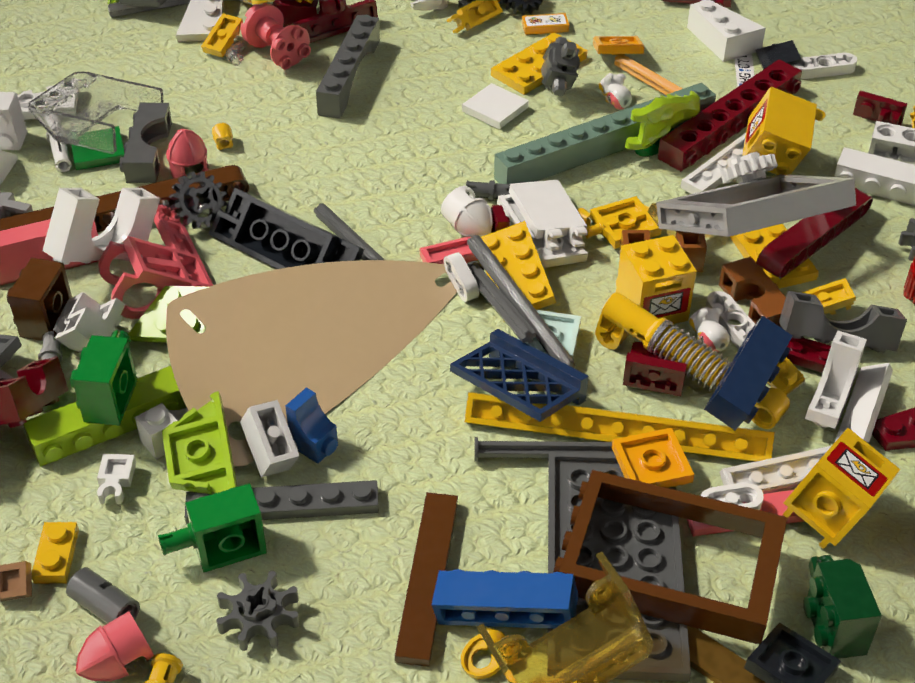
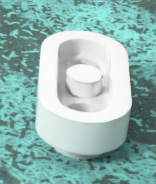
(737, 494)

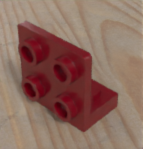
(651, 373)

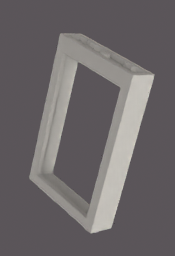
(756, 204)

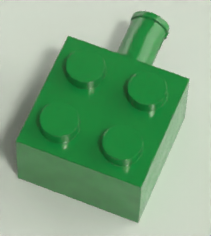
(105, 379)
(220, 528)

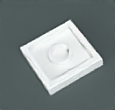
(495, 106)

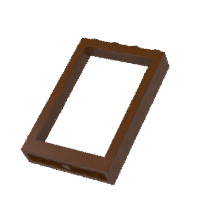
(670, 604)

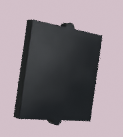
(784, 51)

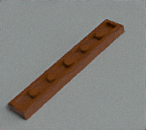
(430, 557)

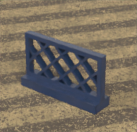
(526, 364)

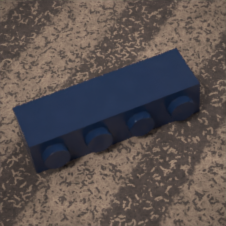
(749, 373)

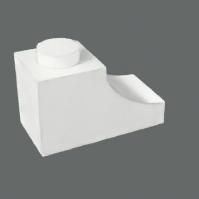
(151, 425)

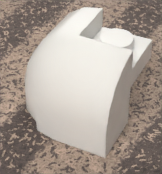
(85, 318)

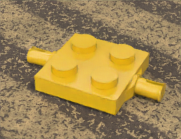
(619, 216)

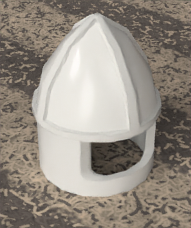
(466, 213)

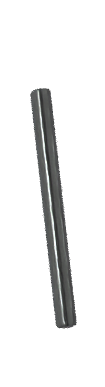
(519, 301)

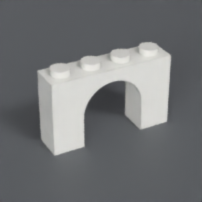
(73, 217)

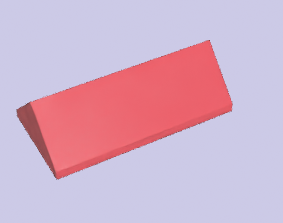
(21, 245)

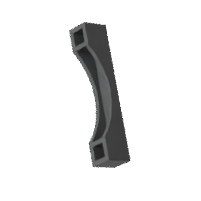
(336, 84)

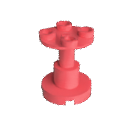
(266, 28)

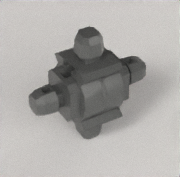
(560, 66)

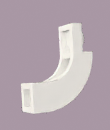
(836, 380)

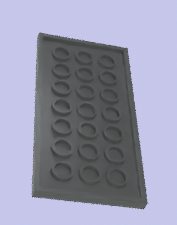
(635, 542)

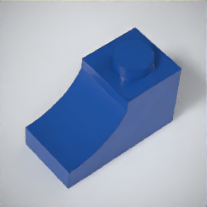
(310, 427)

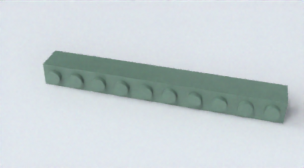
(577, 144)

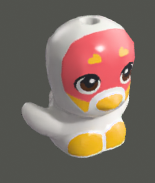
(615, 92)
(708, 329)

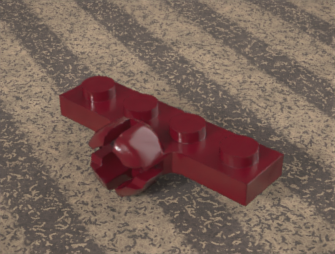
(335, 18)

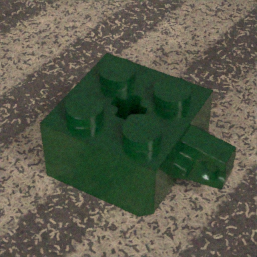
(841, 607)

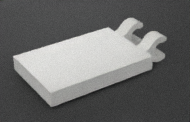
(549, 212)

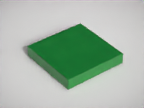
(89, 158)

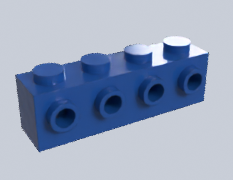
(504, 598)

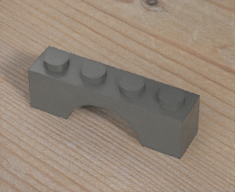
(140, 158)
(805, 316)

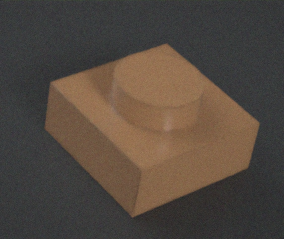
(15, 581)

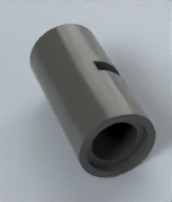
(100, 596)

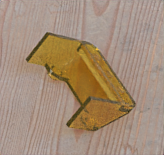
(587, 647)

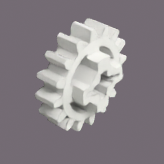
(748, 168)

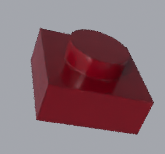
(500, 219)

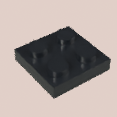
(791, 659)

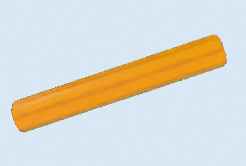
(645, 74)

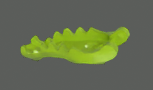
(660, 117)

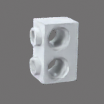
(893, 142)

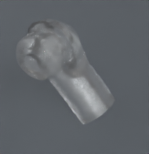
(233, 53)

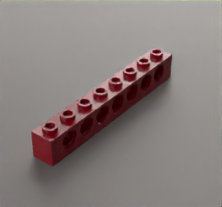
(724, 117)

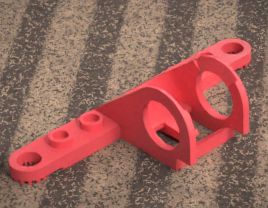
(161, 265)

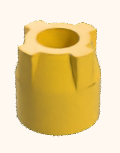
(222, 136)

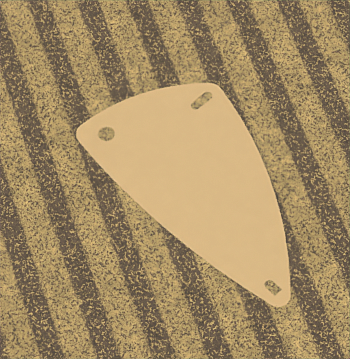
(298, 330)

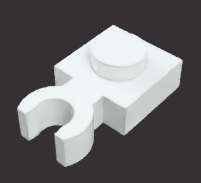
(114, 473)

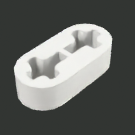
(461, 277)

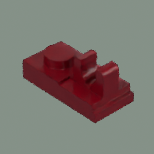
(879, 108)

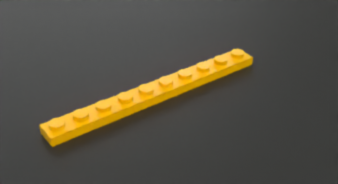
(610, 425)

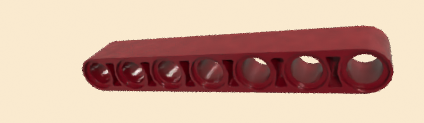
(810, 236)

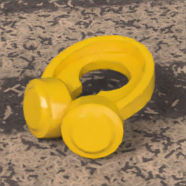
(474, 645)

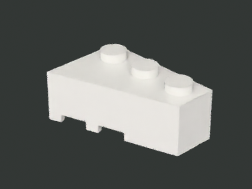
(724, 31)

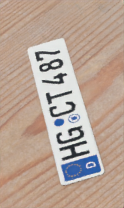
(744, 68)

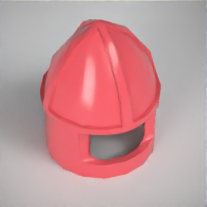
(185, 151)
(111, 649)

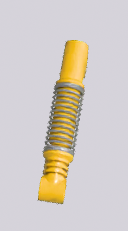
(624, 318)

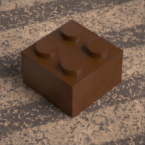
(39, 297)

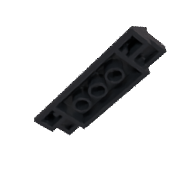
(278, 235)

